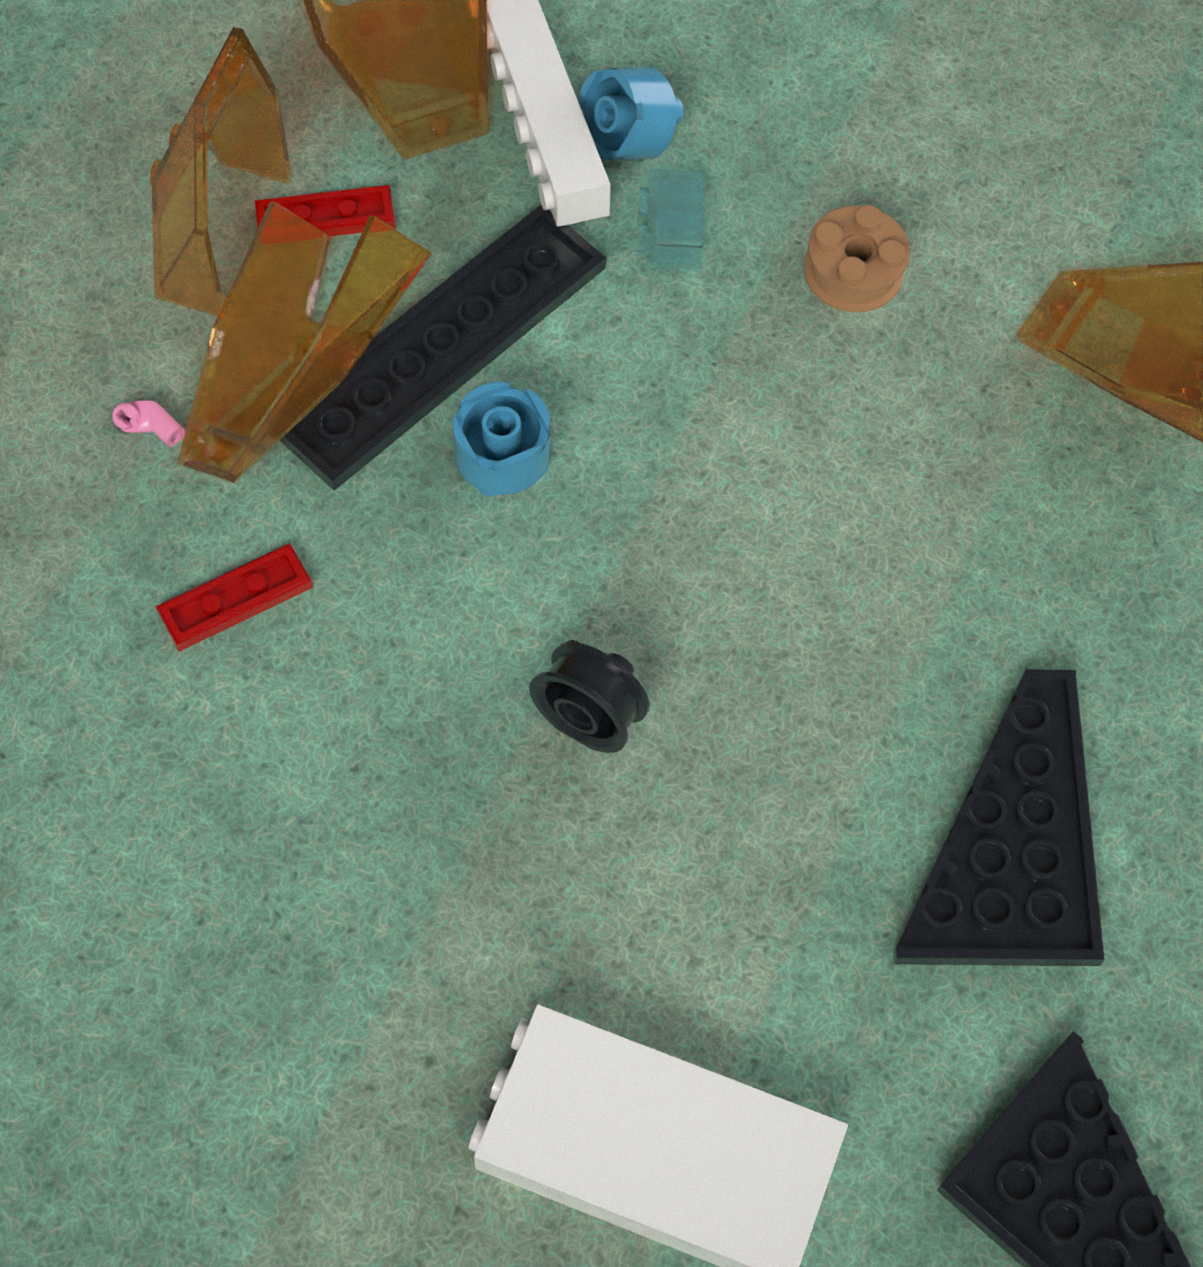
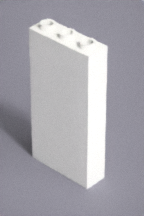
(657, 1144)

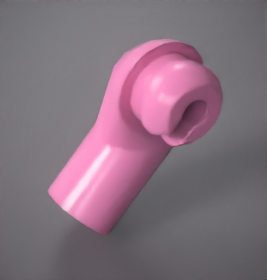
(146, 418)

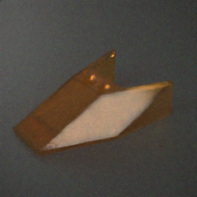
(410, 66)
(244, 128)
(1130, 335)
(268, 355)

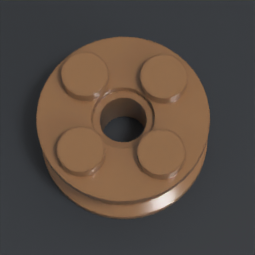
(856, 258)

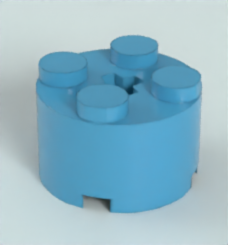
(630, 112)
(501, 438)

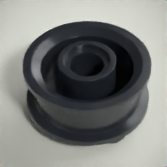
(590, 696)

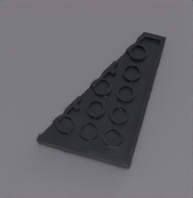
(1021, 853)
(1063, 1178)

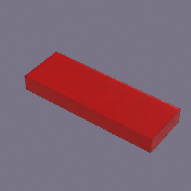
(337, 211)
(234, 597)

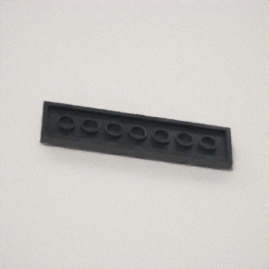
(444, 344)

